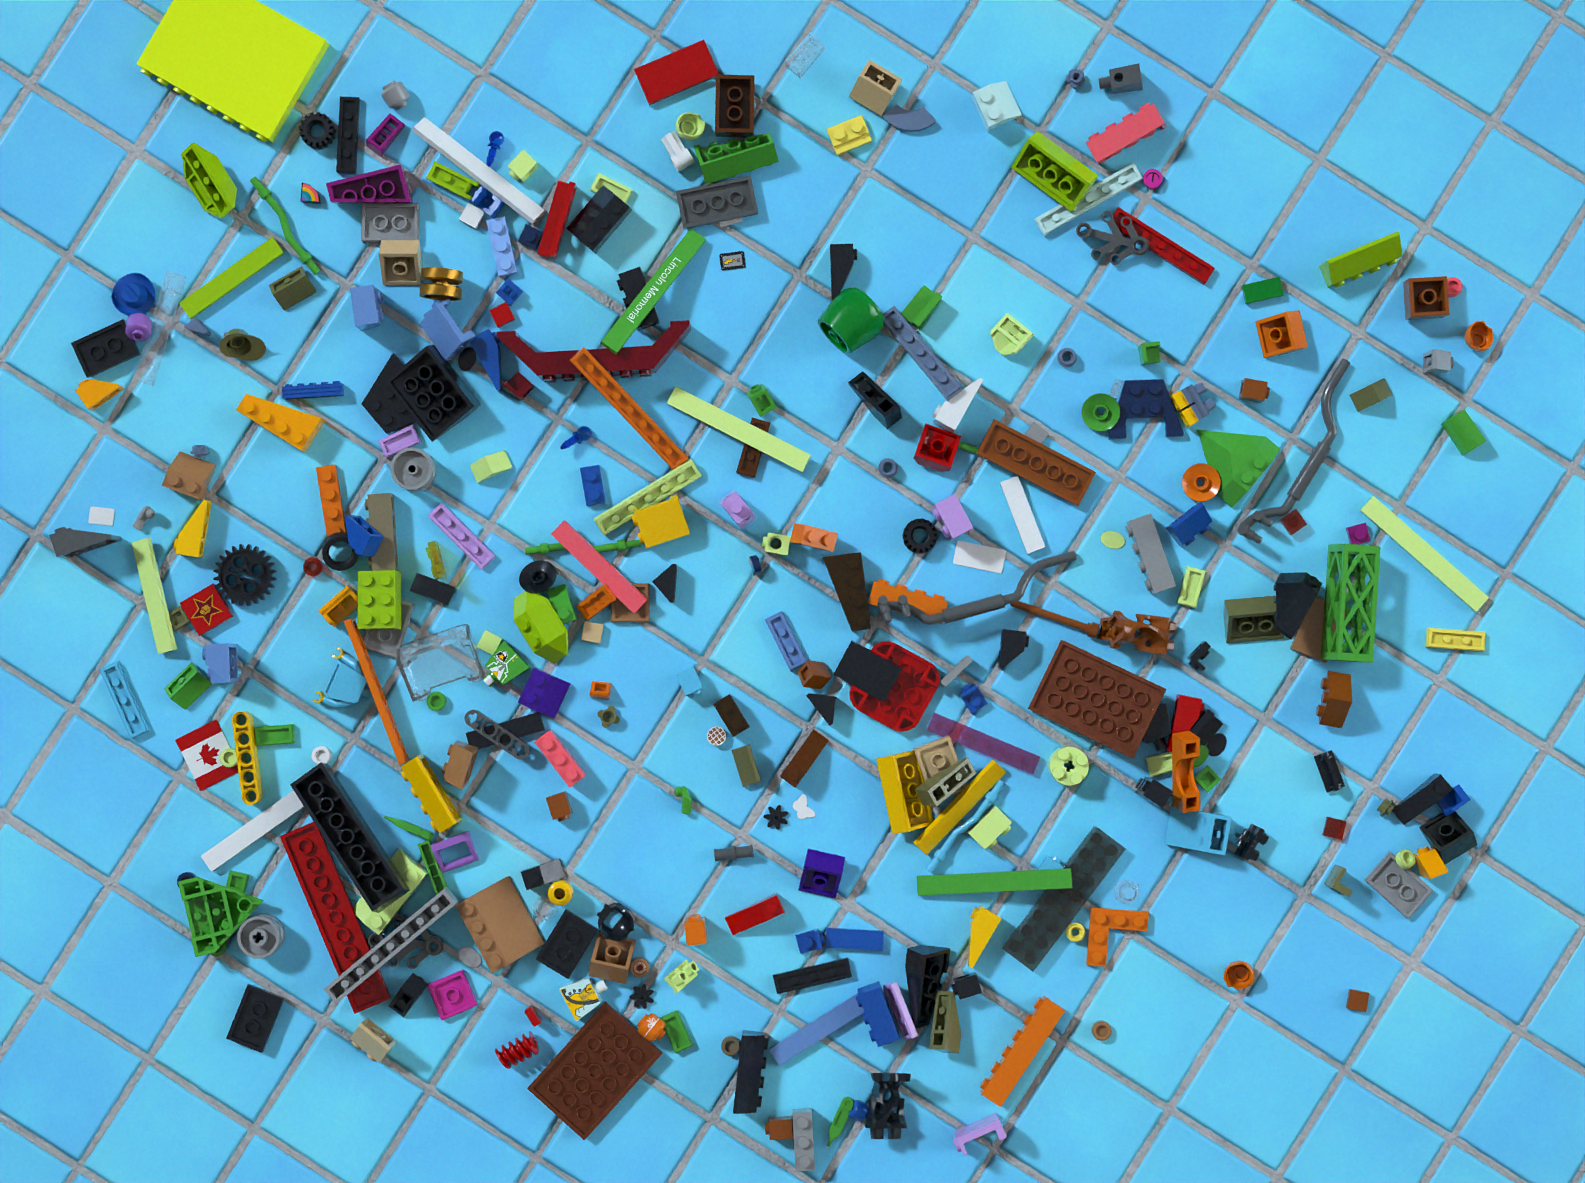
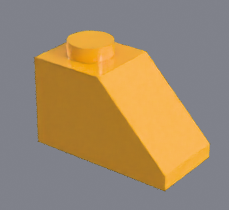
(96, 392)
(1429, 863)

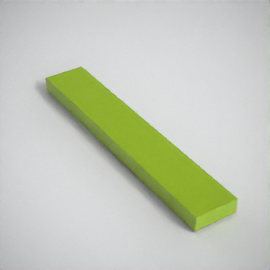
(231, 278)

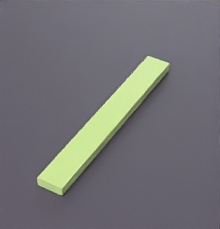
(739, 429)
(1424, 554)

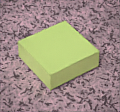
(489, 642)

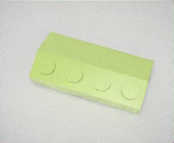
(412, 874)

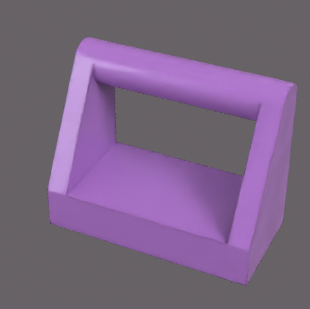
(452, 841)

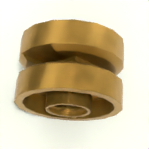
(441, 284)

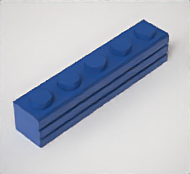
(312, 390)

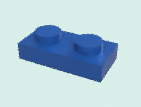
(592, 485)

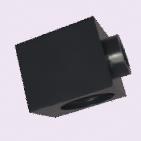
(966, 986)

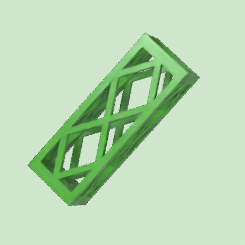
(1368, 562)

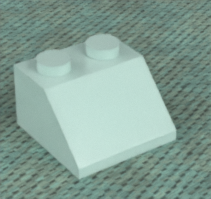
(995, 105)

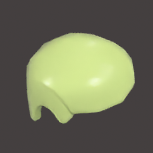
(690, 126)

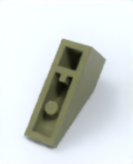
(943, 784)
(945, 1026)

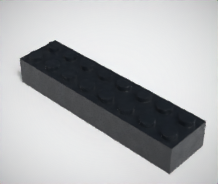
(350, 837)

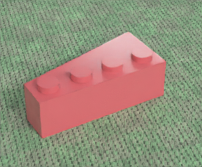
(1125, 133)

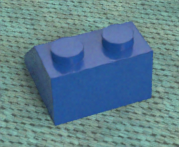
(1190, 524)

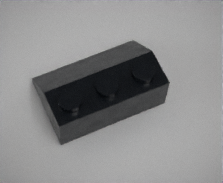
(599, 219)

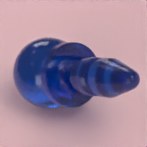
(496, 139)
(583, 434)

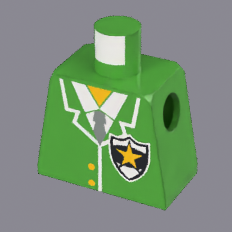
(504, 665)

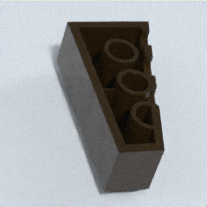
(849, 583)

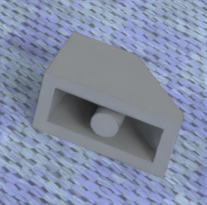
(1437, 361)

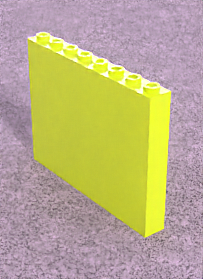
(234, 60)

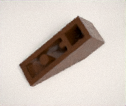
(804, 758)

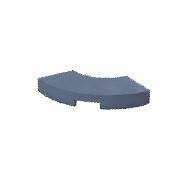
(908, 120)

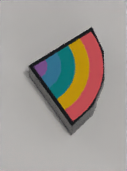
(309, 194)

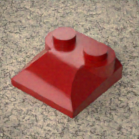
(936, 448)

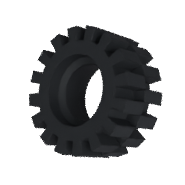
(314, 119)
(931, 535)

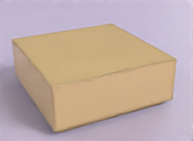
(592, 632)

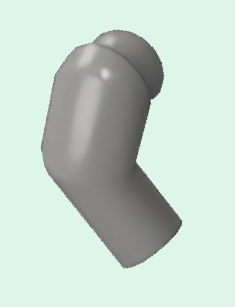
(141, 519)

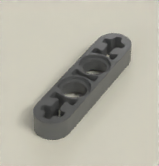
(499, 731)

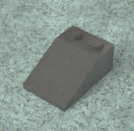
(72, 542)

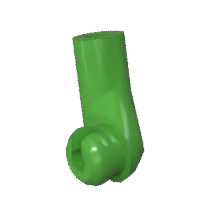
(686, 799)

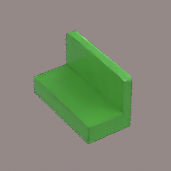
(921, 306)
(187, 686)

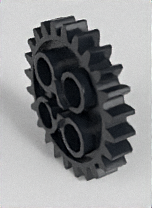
(238, 590)

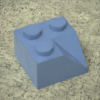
(367, 306)
(221, 662)

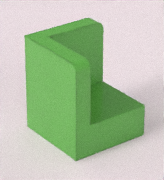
(1149, 353)

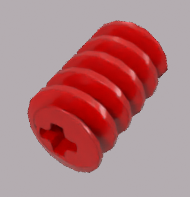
(518, 1051)

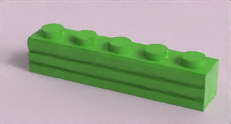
(433, 869)

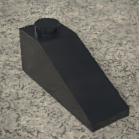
(841, 264)
(876, 400)
(1422, 798)

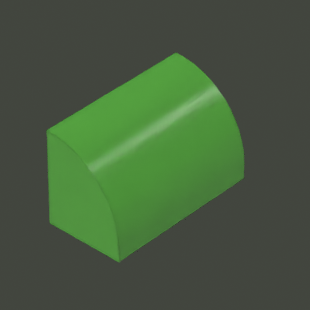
(1463, 432)

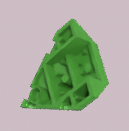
(1238, 460)
(214, 912)

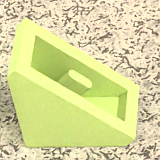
(490, 466)

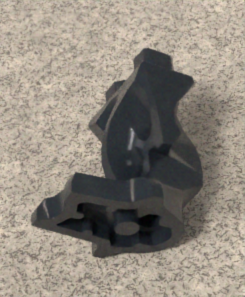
(881, 1111)

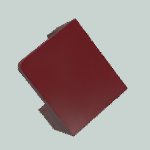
(519, 385)

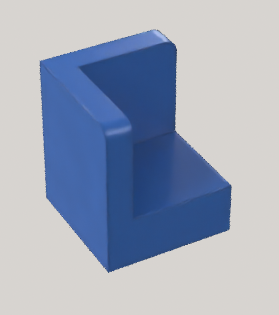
(1453, 800)

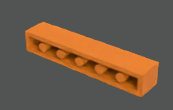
(1021, 1051)

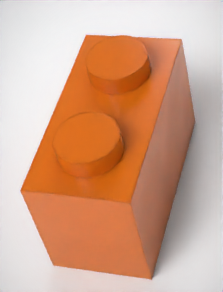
(813, 537)
(695, 930)

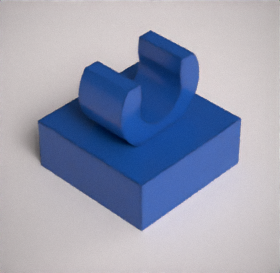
(509, 292)

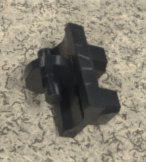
(1248, 842)

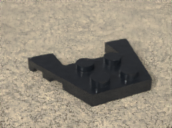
(384, 404)

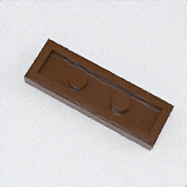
(750, 456)

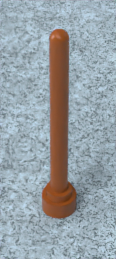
(1090, 629)

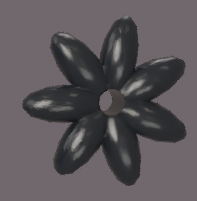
(773, 813)
(644, 993)

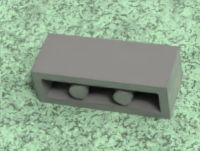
(803, 1139)

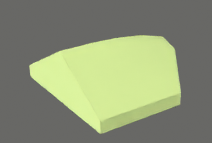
(1010, 335)

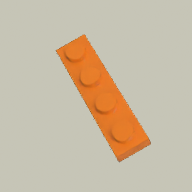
(331, 499)

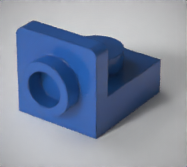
(972, 697)
(810, 941)

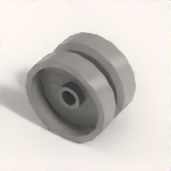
(424, 472)
(249, 938)

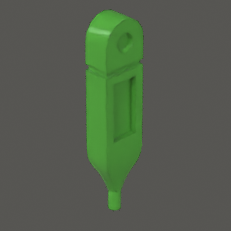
(411, 827)
(840, 1119)

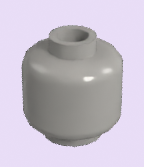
(395, 95)

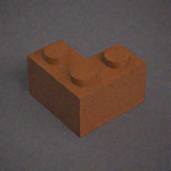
(1335, 699)

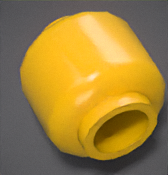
(560, 892)

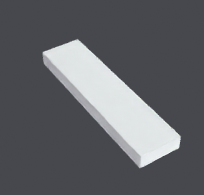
(1022, 514)

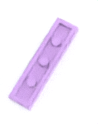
(461, 536)

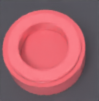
(1454, 286)

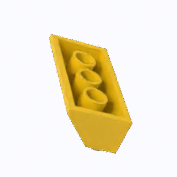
(899, 779)
(431, 794)

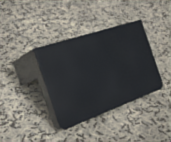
(1206, 726)

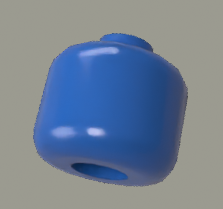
(859, 1111)

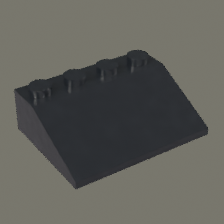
(432, 392)

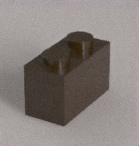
(731, 715)

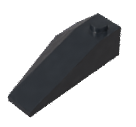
(1293, 599)
(923, 973)

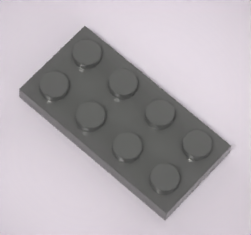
(717, 202)

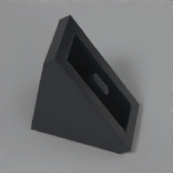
(667, 582)
(825, 705)

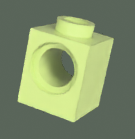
(522, 166)
(783, 550)

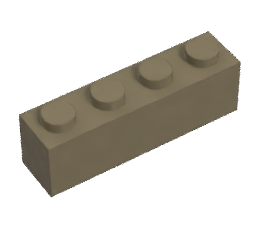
(383, 520)

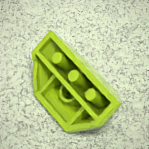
(208, 180)
(541, 626)

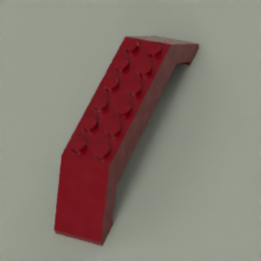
(627, 362)

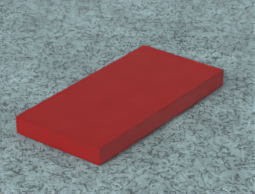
(676, 72)

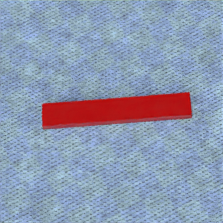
(1166, 248)

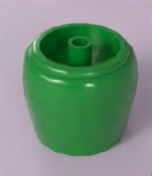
(851, 320)

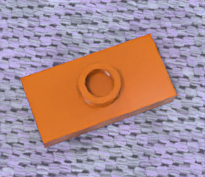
(596, 602)

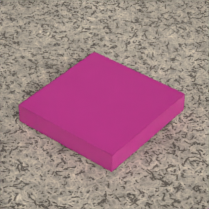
(452, 995)

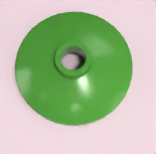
(1098, 421)

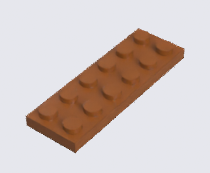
(1035, 462)

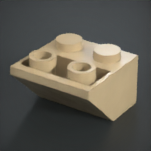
(875, 87)

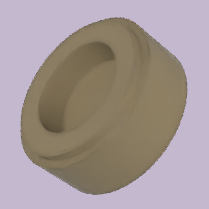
(730, 1045)

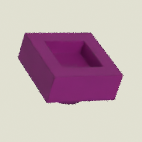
(1358, 534)

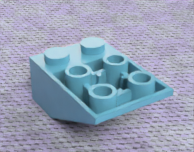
(1198, 831)

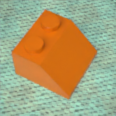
(1281, 334)

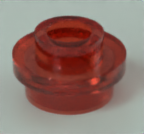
(307, 564)

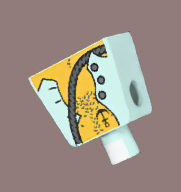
(582, 995)

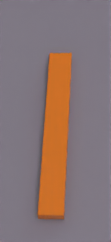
(628, 408)
(376, 691)

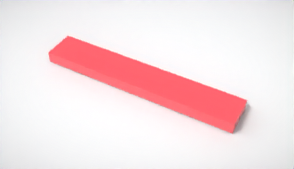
(599, 566)

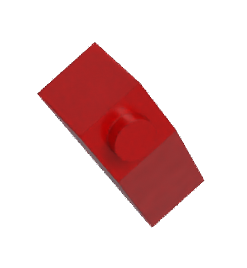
(1184, 715)
(755, 914)

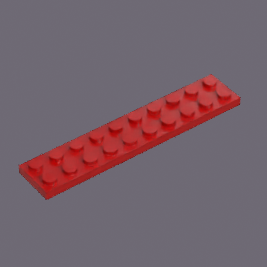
(332, 910)

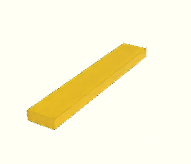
(959, 807)

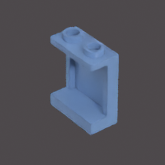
(444, 331)

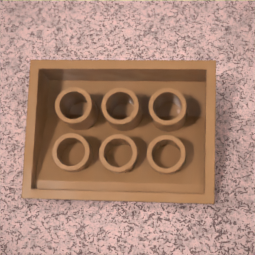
(500, 924)

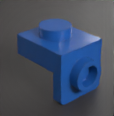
(487, 201)

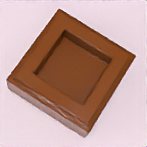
(1357, 1000)

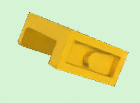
(661, 522)

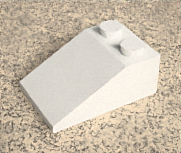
(952, 411)

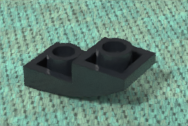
(432, 588)

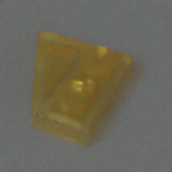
(437, 567)

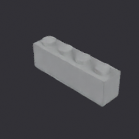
(1151, 554)

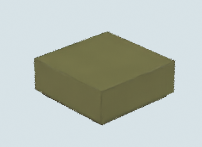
(178, 618)

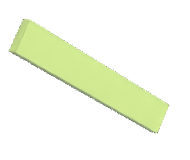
(647, 496)
(154, 596)

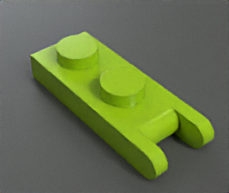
(451, 180)

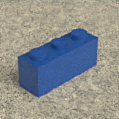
(877, 1014)

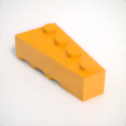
(287, 423)

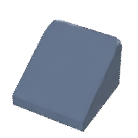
(197, 326)

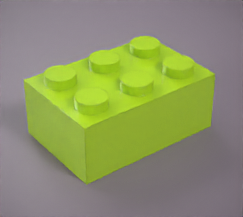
(379, 600)

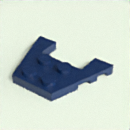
(1146, 400)

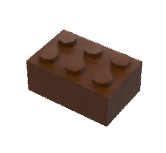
(734, 105)

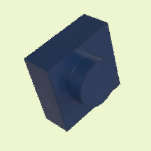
(530, 237)

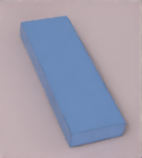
(786, 640)

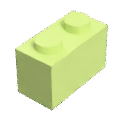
(990, 827)

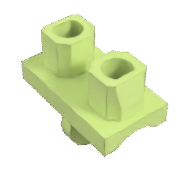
(682, 975)

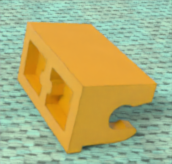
(340, 606)

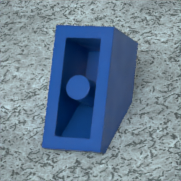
(362, 536)

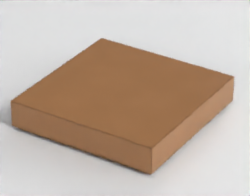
(621, 613)

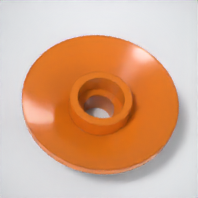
(1208, 475)

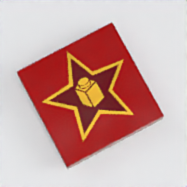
(206, 609)

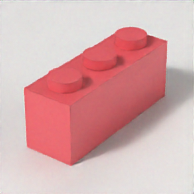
(560, 758)

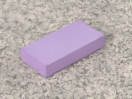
(398, 441)

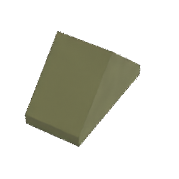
(1371, 395)

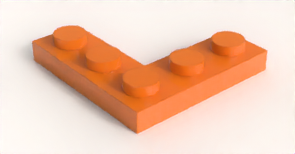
(1099, 923)

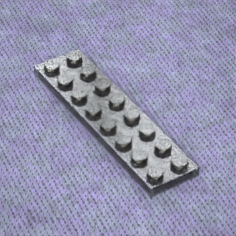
(1059, 906)

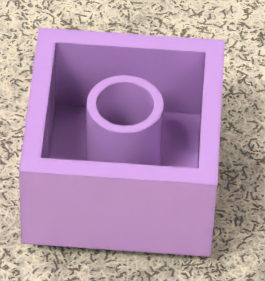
(951, 517)

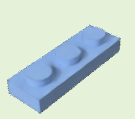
(501, 246)

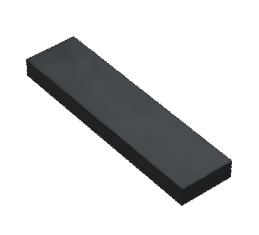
(348, 135)
(519, 727)
(812, 975)

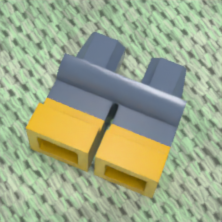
(1189, 396)

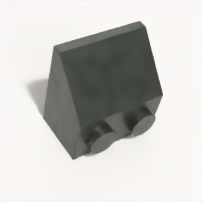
(1449, 836)

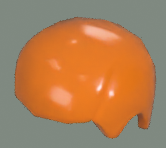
(1479, 336)
(1238, 975)

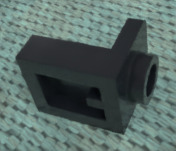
(1200, 652)

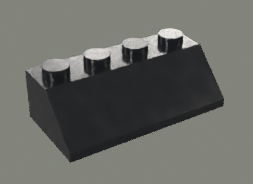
(749, 1072)

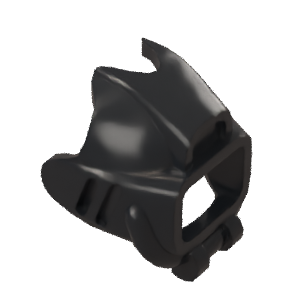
(621, 928)

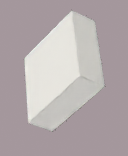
(472, 216)

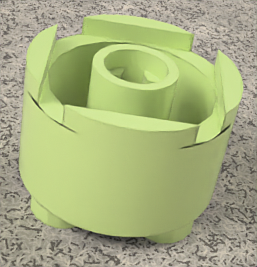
(1077, 759)

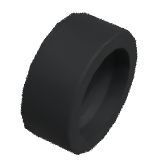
(339, 566)

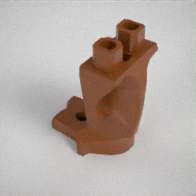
(1124, 629)

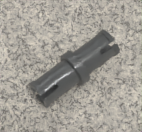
(733, 853)

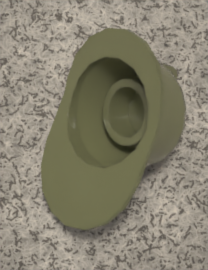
(241, 345)

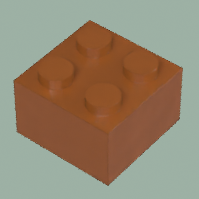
(1426, 298)

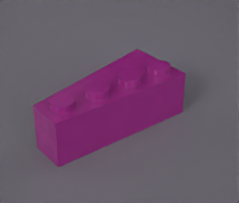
(378, 186)

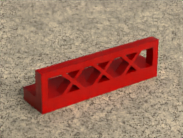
(557, 219)

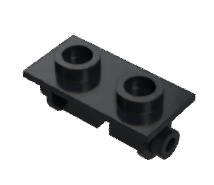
(1329, 771)

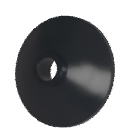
(535, 571)

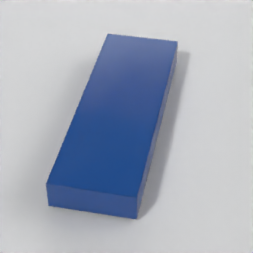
(854, 939)

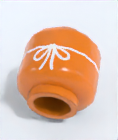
(651, 1027)

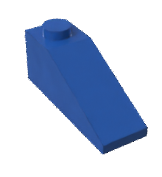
(489, 353)

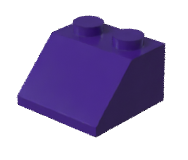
(544, 692)
(821, 873)

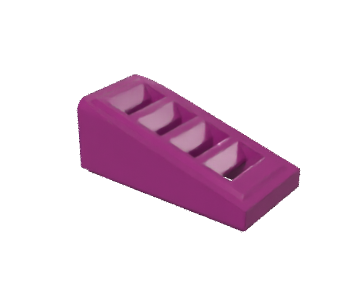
(384, 145)

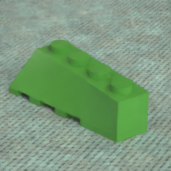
(735, 157)

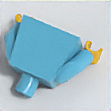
(345, 684)

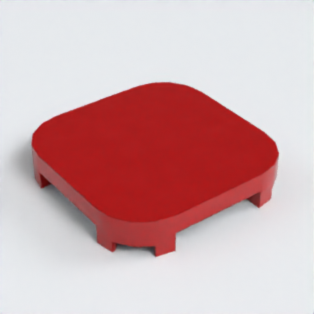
(908, 694)

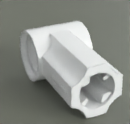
(679, 155)

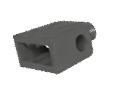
(1130, 78)

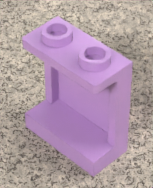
(976, 1130)

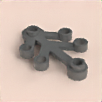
(1116, 239)
(426, 945)

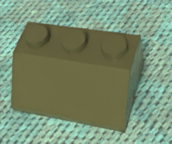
(1250, 619)

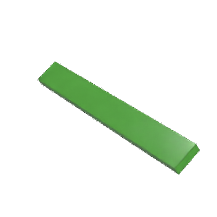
(994, 881)

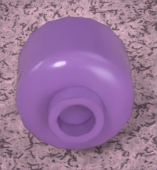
(138, 327)

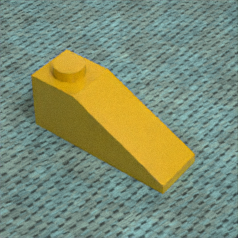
(193, 535)
(981, 929)

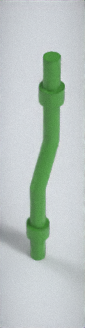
(304, 256)
(621, 545)

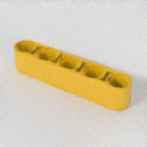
(243, 767)

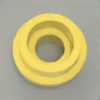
(1079, 936)

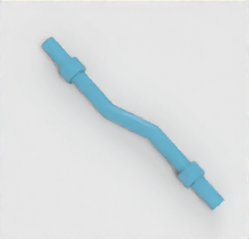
(940, 855)

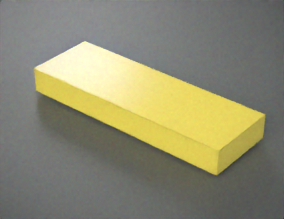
(1455, 639)

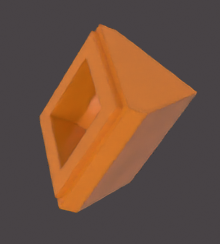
(600, 690)

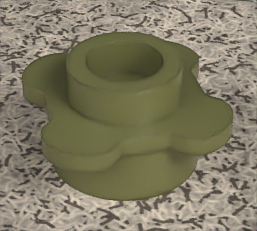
(613, 717)
(1385, 807)

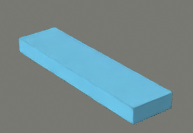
(124, 699)

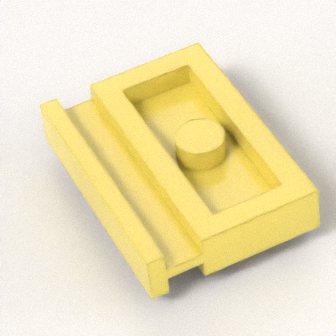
(849, 135)

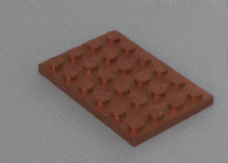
(1097, 699)
(594, 1070)

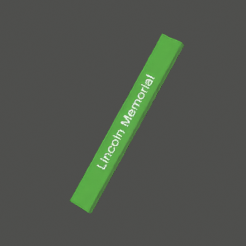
(653, 291)

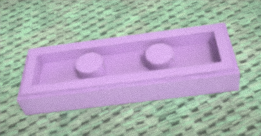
(900, 1010)

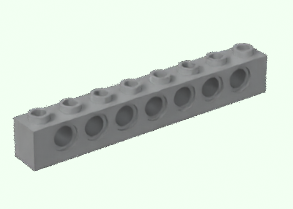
(391, 945)

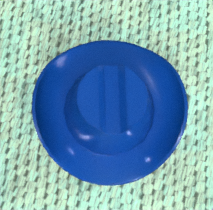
(133, 294)

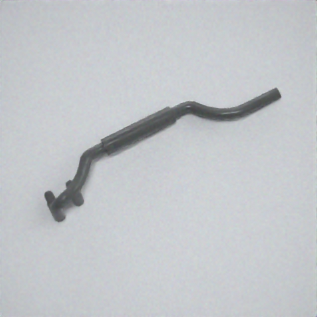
(1310, 467)
(975, 607)

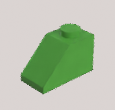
(562, 603)

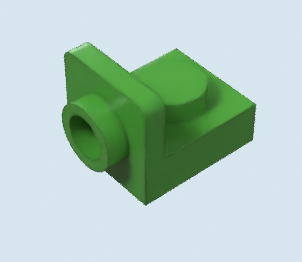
(761, 399)

